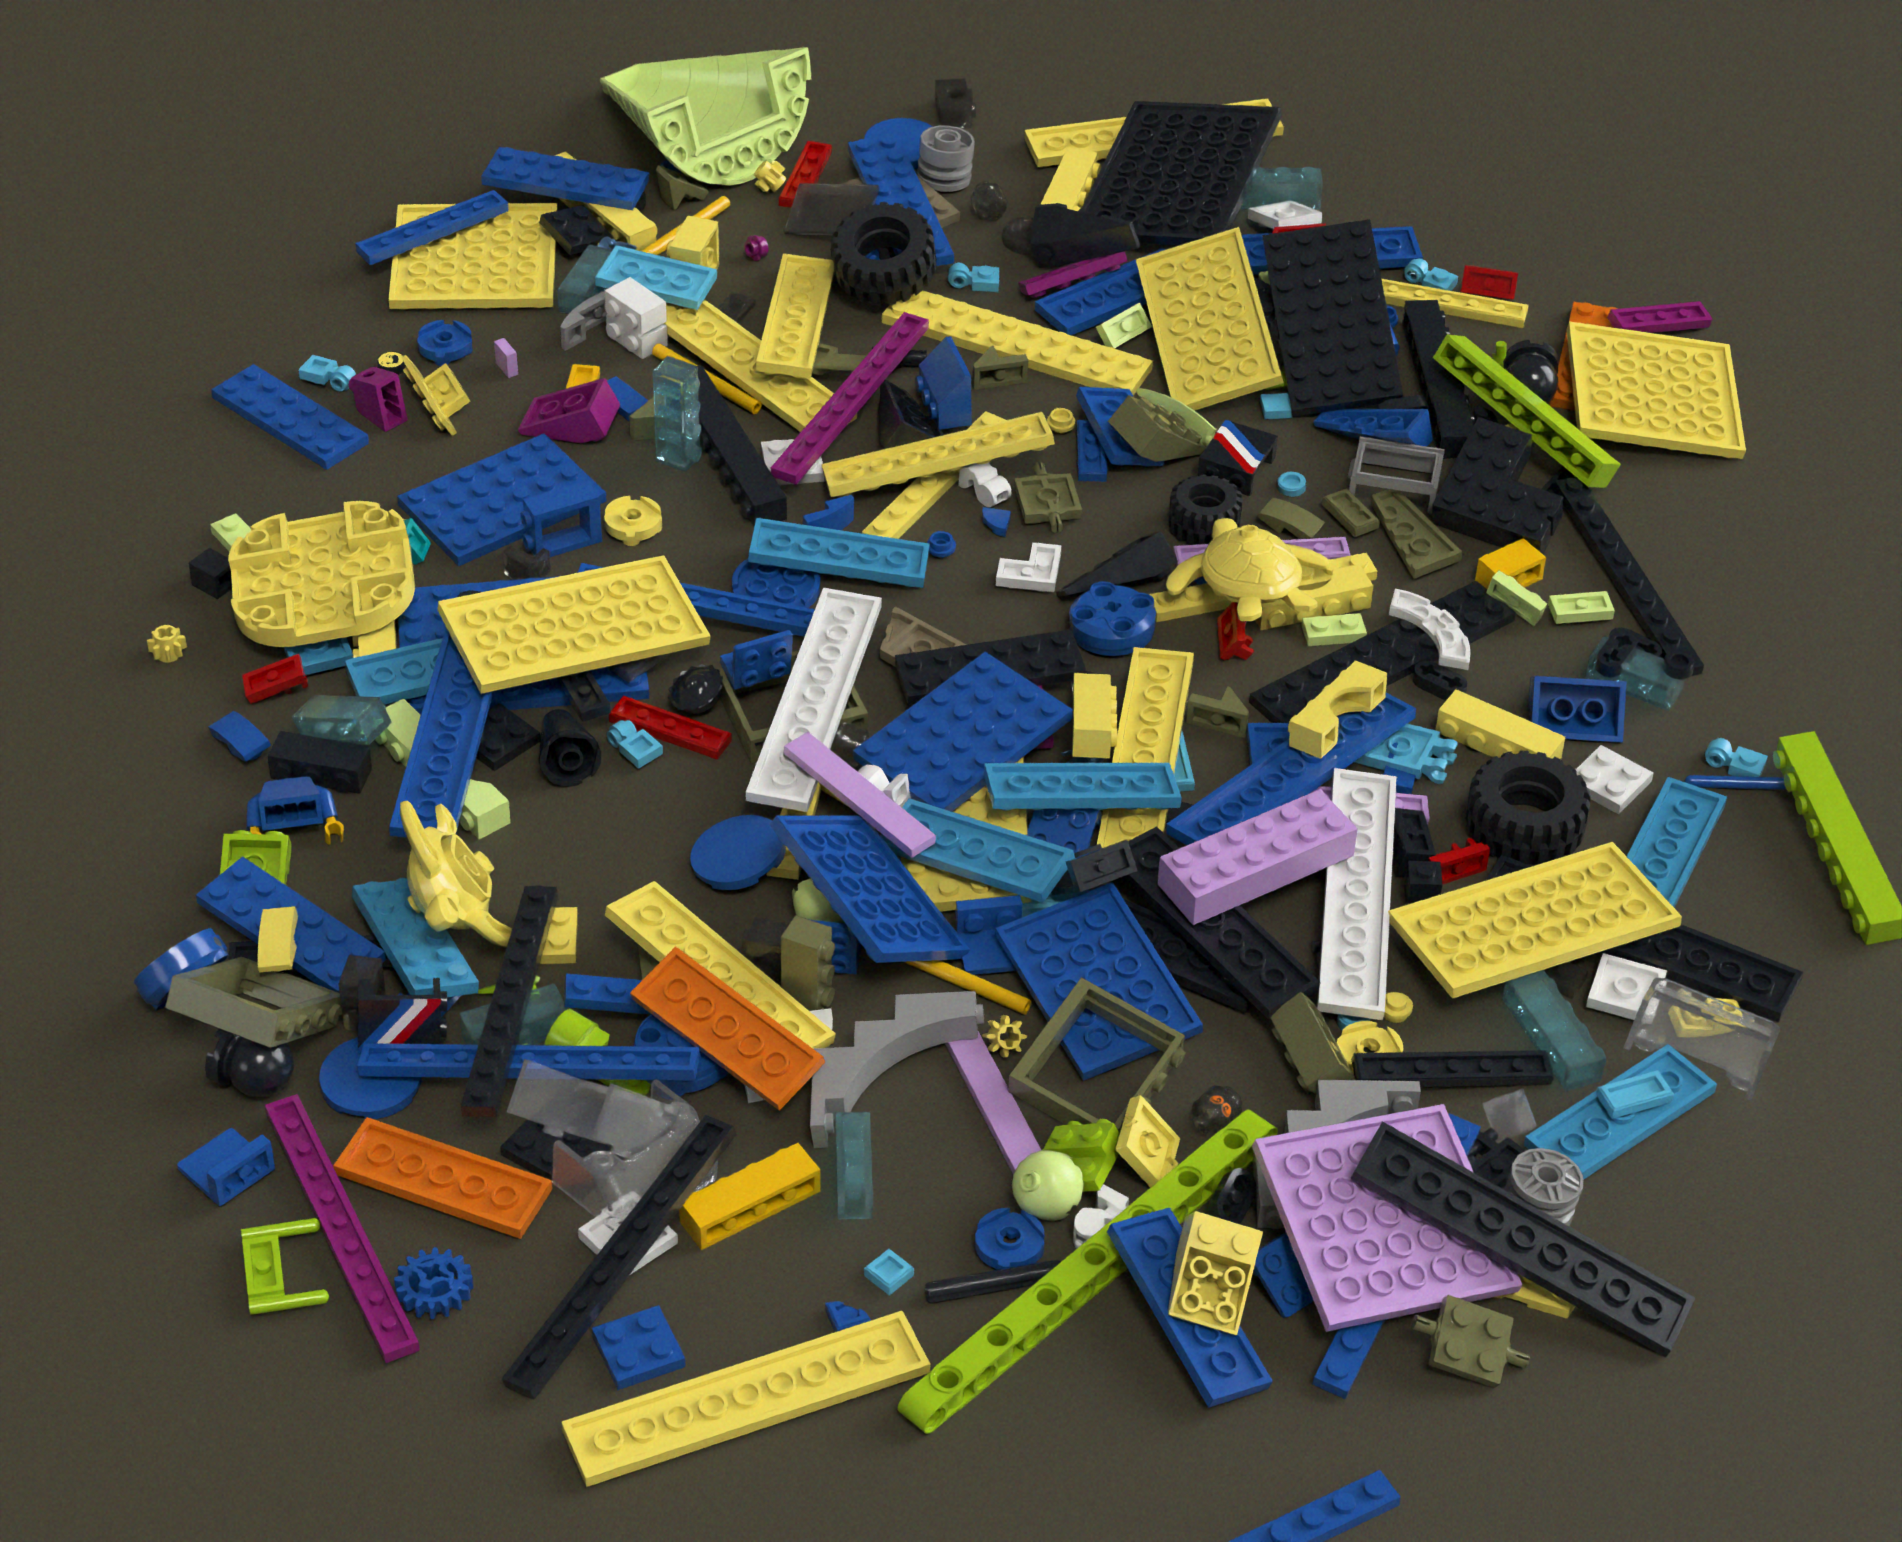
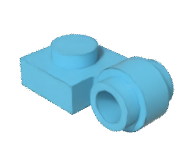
(981, 278)
(1437, 278)
(321, 370)
(635, 746)
(1740, 763)

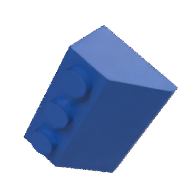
(945, 386)
(1579, 707)

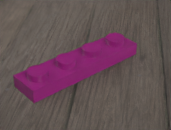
(1062, 276)
(1661, 317)

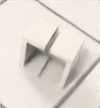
(634, 317)

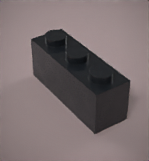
(326, 761)

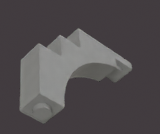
(879, 1044)
(1334, 1104)

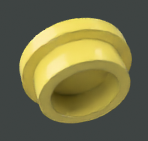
(1061, 420)
(1397, 1007)

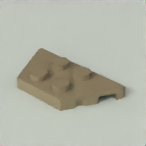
(911, 635)

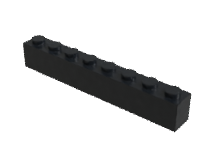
(1443, 391)
(736, 457)

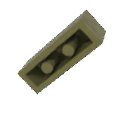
(808, 963)
(1309, 1043)

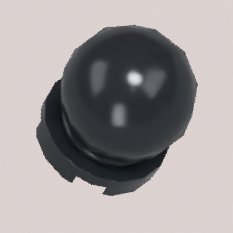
(1534, 367)
(249, 1065)

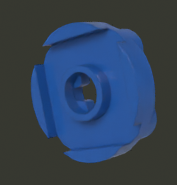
(444, 341)
(1002, 1223)

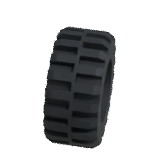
(880, 228)
(1532, 782)

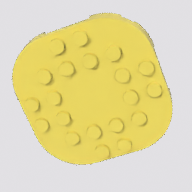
(321, 575)

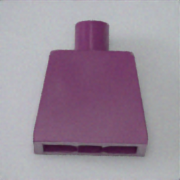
(379, 397)

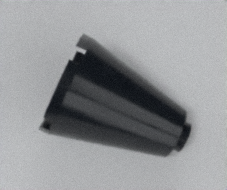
(567, 749)

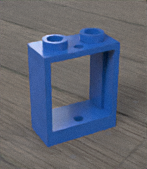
(556, 502)

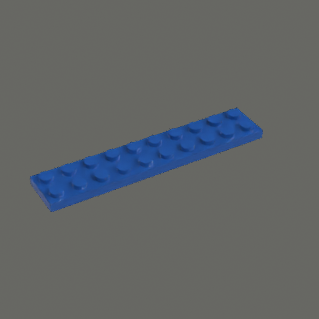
(444, 741)
(1288, 773)

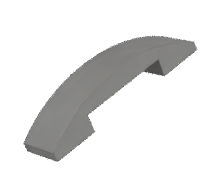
(581, 319)

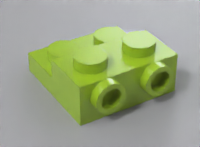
(267, 851)
(1089, 1147)

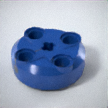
(1112, 619)
(192, 953)
(657, 1034)

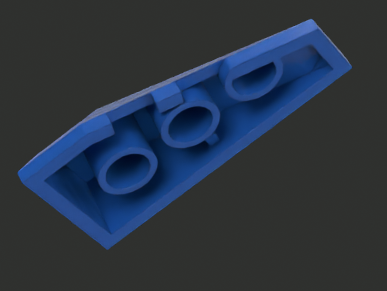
(1395, 425)

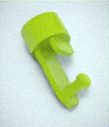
(577, 1030)

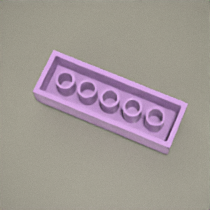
(1256, 856)

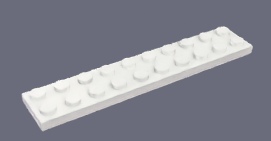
(814, 695)
(1359, 900)

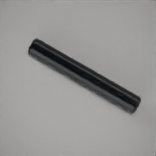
(987, 1281)

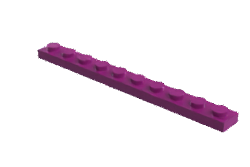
(849, 398)
(342, 1229)

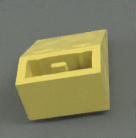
(1213, 1272)

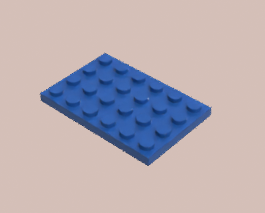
(482, 503)
(967, 721)
(869, 888)
(1105, 945)

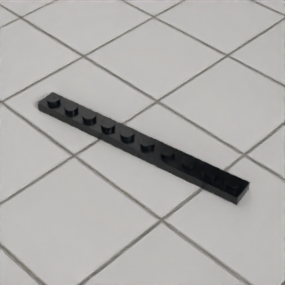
(1624, 569)
(509, 1002)
(618, 1257)

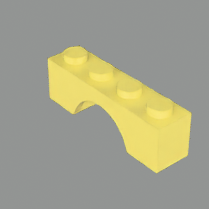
(1344, 593)
(1354, 690)

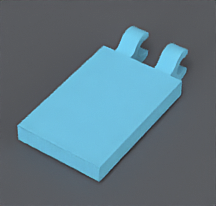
(1414, 753)

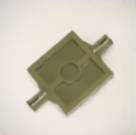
(1048, 498)
(1470, 1341)

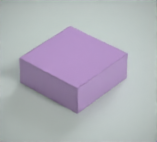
(506, 357)

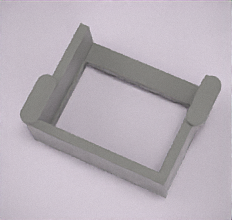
(1397, 456)

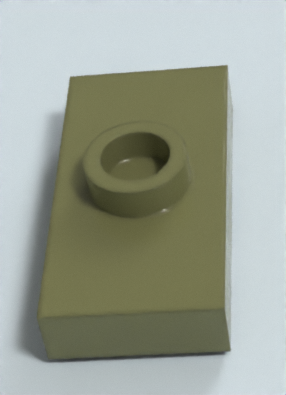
(1350, 512)

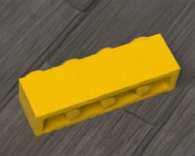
(750, 1196)

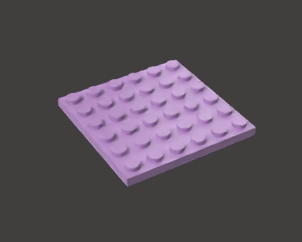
(1358, 1248)

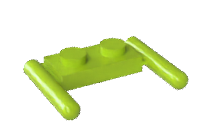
(264, 1267)

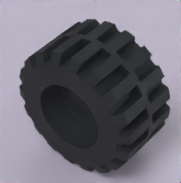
(1198, 504)

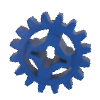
(433, 1283)

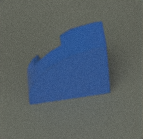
(997, 520)
(844, 1316)

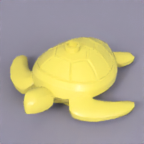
(1250, 569)
(449, 879)

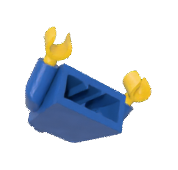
(293, 804)

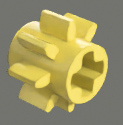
(769, 176)
(166, 643)
(1006, 1044)

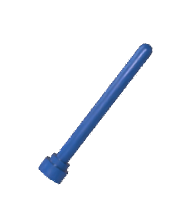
(1736, 782)

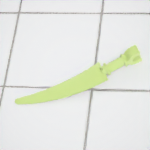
(1192, 418)

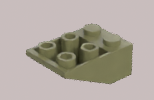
(1155, 431)

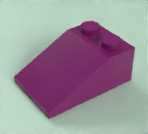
(573, 413)

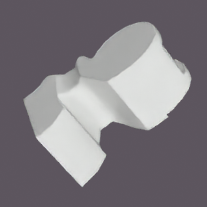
(988, 485)
(896, 790)
(1090, 1220)

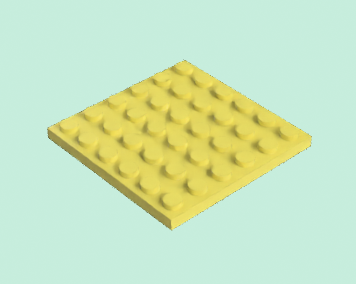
(483, 266)
(1655, 390)

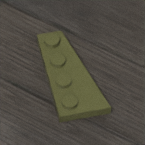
(1414, 536)

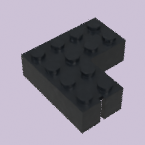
(1484, 492)

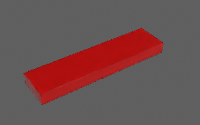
(807, 170)
(672, 727)

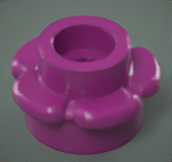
(756, 247)

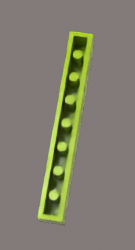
(1526, 411)
(1839, 838)

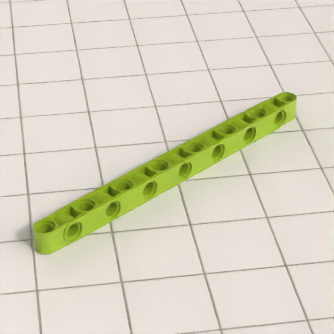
(1074, 1280)

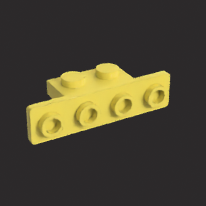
(441, 390)

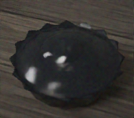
(696, 689)

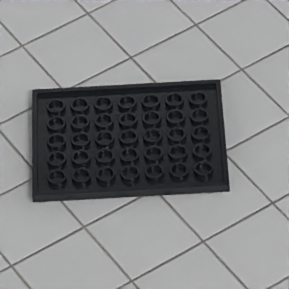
(1182, 168)

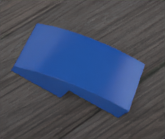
(836, 516)
(240, 735)

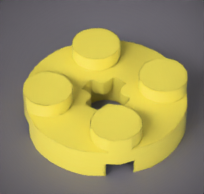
(643, 522)
(1367, 1034)

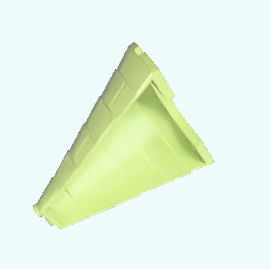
(717, 112)

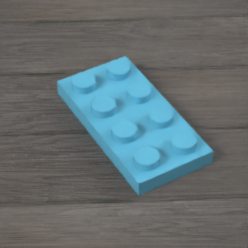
(666, 277)

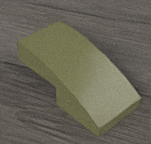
(1283, 514)

